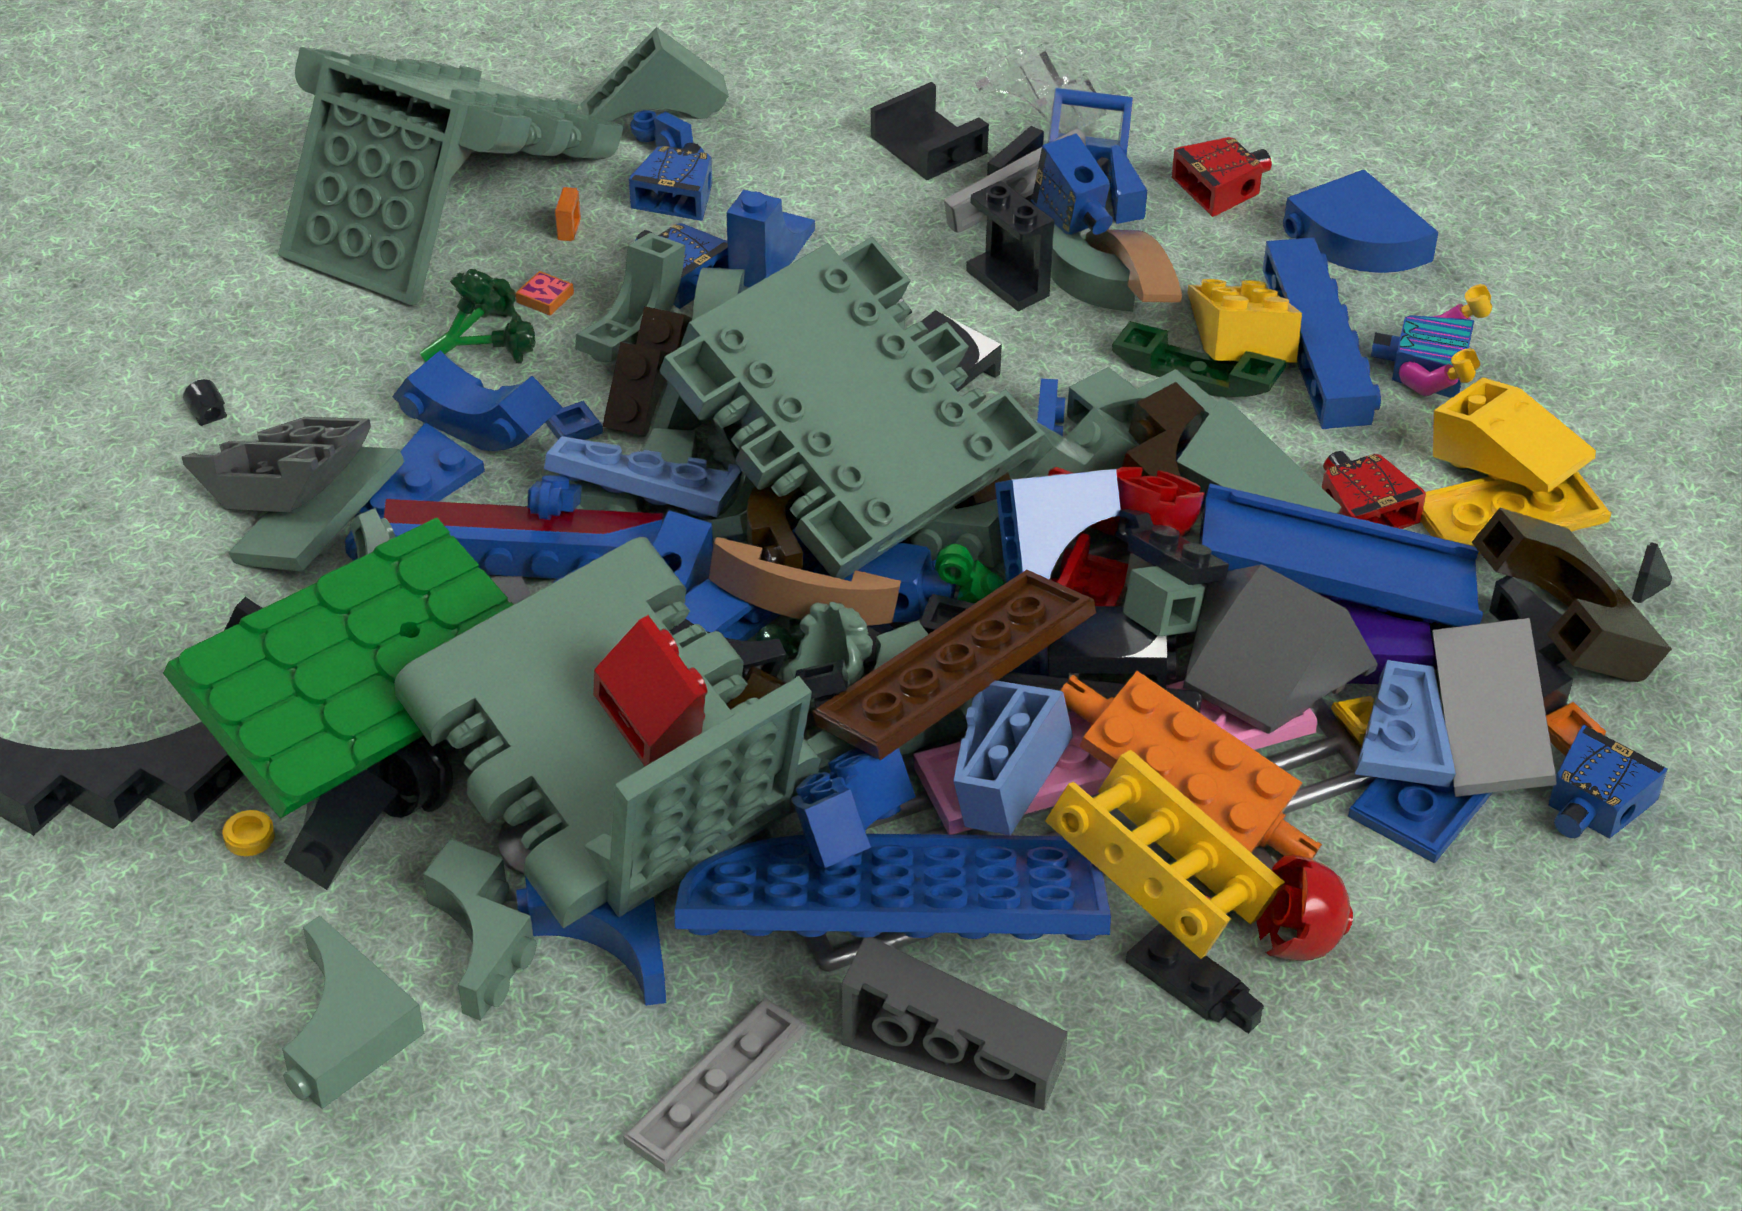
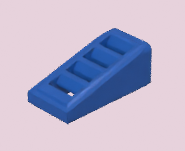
(1126, 188)

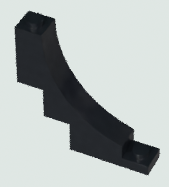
(175, 770)
(337, 820)

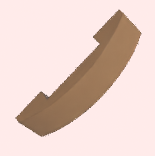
(1151, 271)
(792, 591)

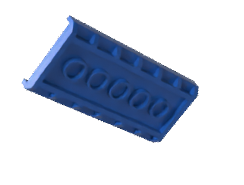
(1344, 556)

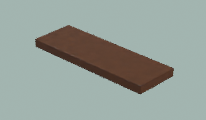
(953, 663)

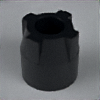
(202, 396)

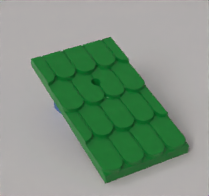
(310, 680)

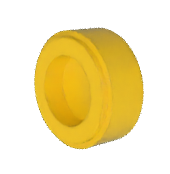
(248, 833)

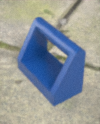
(1097, 146)

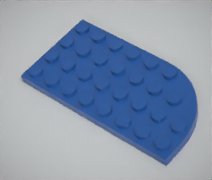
(900, 886)

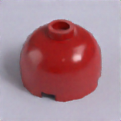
(1165, 497)
(1309, 902)

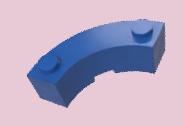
(466, 410)
(845, 802)

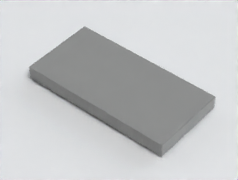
(1494, 707)

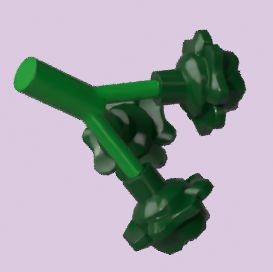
(485, 296)

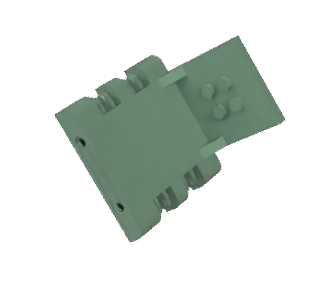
(384, 154)
(844, 403)
(552, 749)

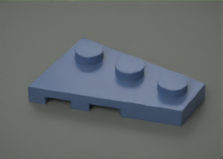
(1407, 729)

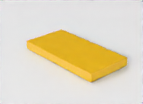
(1465, 508)

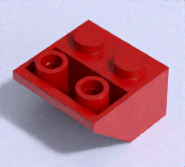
(650, 692)

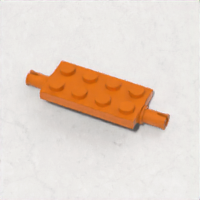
(1197, 757)

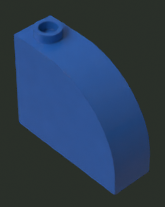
(1361, 225)

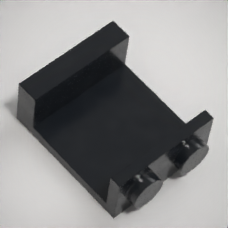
(923, 137)

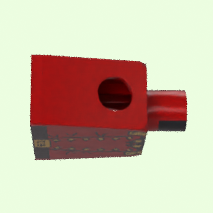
(1219, 173)
(1373, 490)

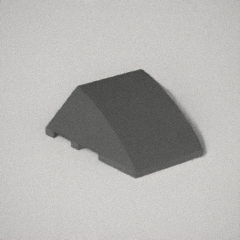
(283, 467)
(1272, 648)

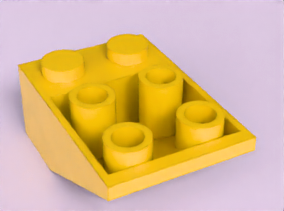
(1244, 320)
(1507, 437)

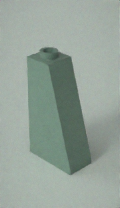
(1241, 457)

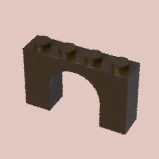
(1601, 624)

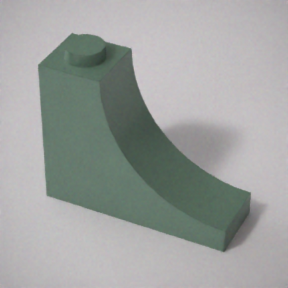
(659, 76)
(356, 1023)

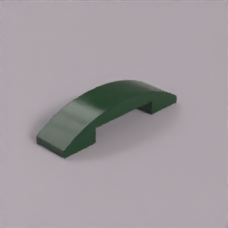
(1149, 352)

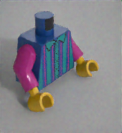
(1435, 350)

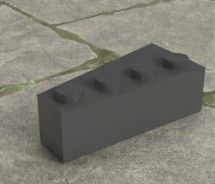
(947, 1027)

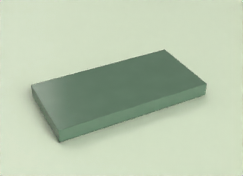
(298, 536)

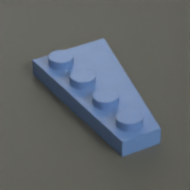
(645, 474)

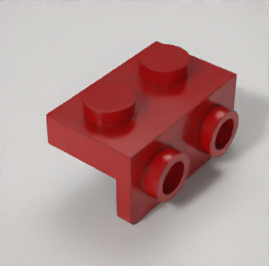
(1093, 575)

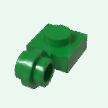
(957, 567)

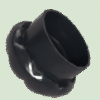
(416, 771)

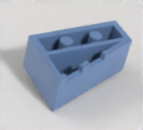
(1008, 753)

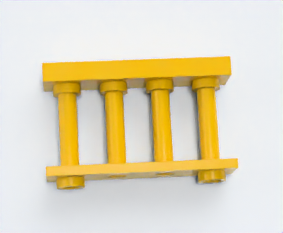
(1181, 830)

